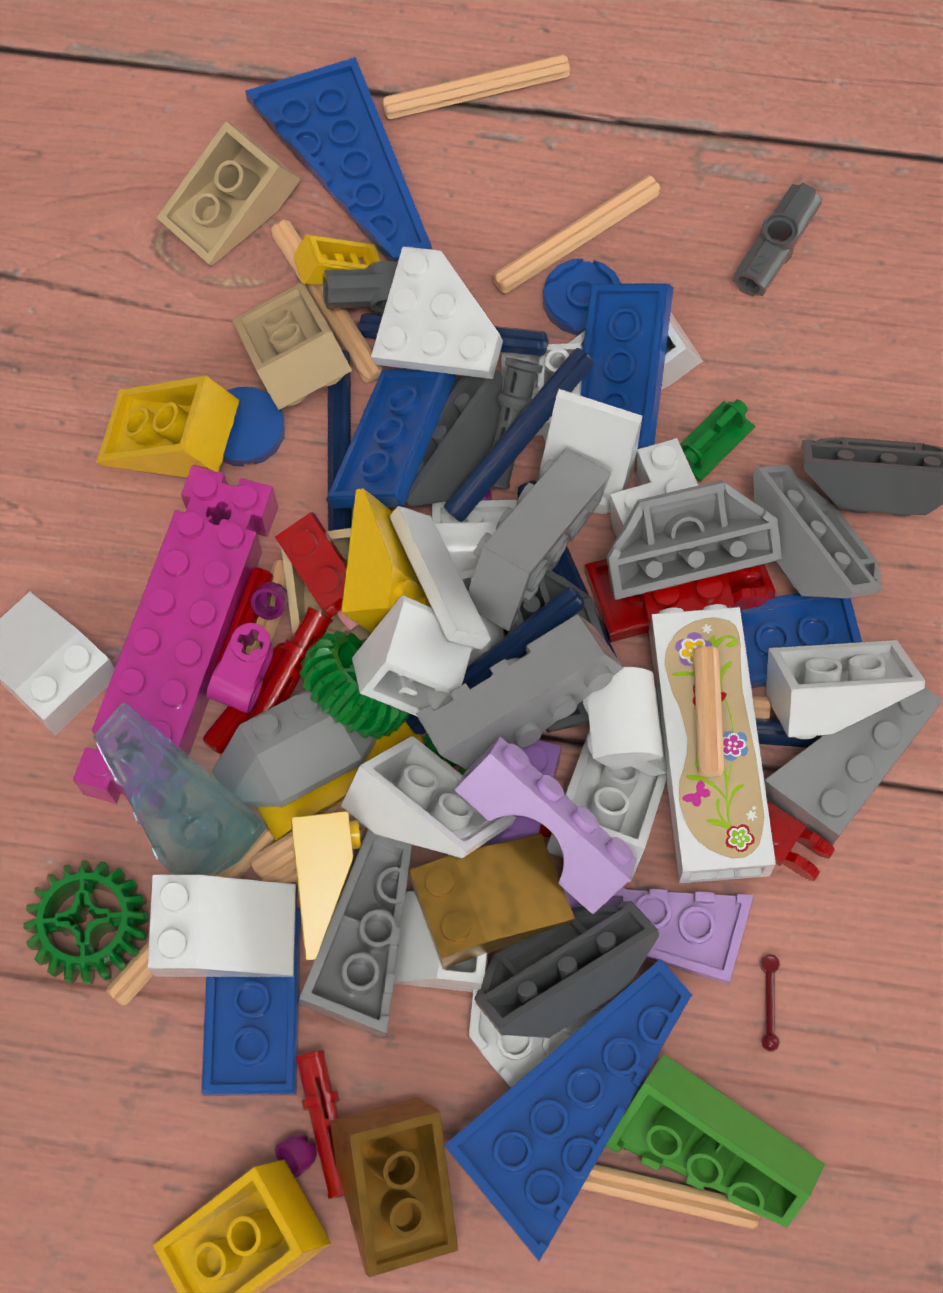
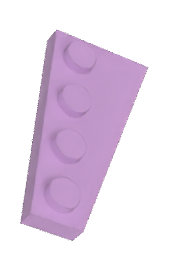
(696, 929)

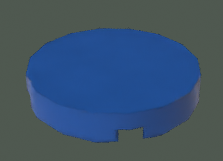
(568, 292)
(256, 428)

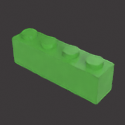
(715, 1144)

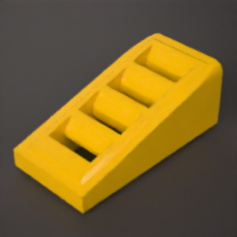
(322, 253)

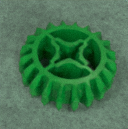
(334, 686)
(106, 921)

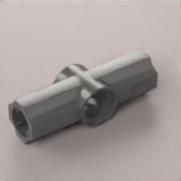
(769, 255)
(359, 286)

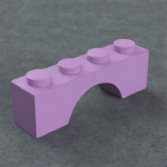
(507, 784)

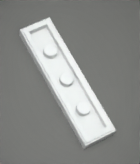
(439, 578)

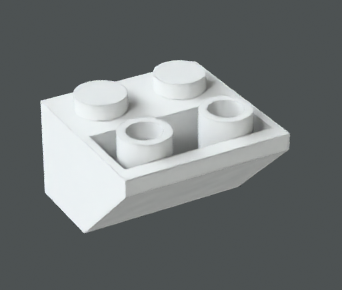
(410, 660)
(418, 960)

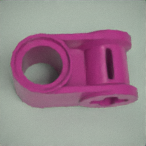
(240, 675)

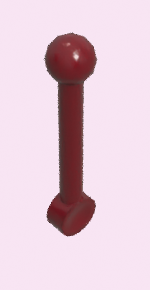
(770, 965)

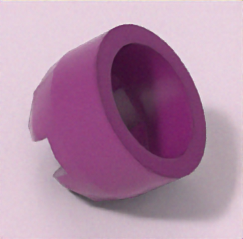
(261, 600)
(296, 1153)

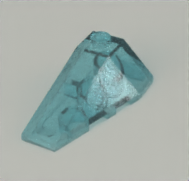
(182, 808)

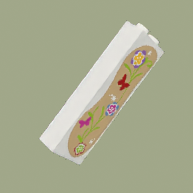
(720, 820)

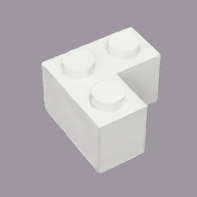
(659, 471)

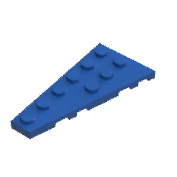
(342, 141)
(553, 1124)

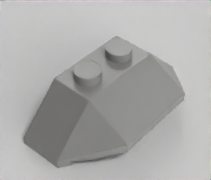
(690, 538)
(816, 541)
(288, 753)

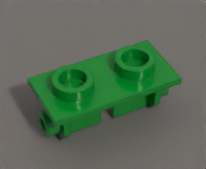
(716, 437)

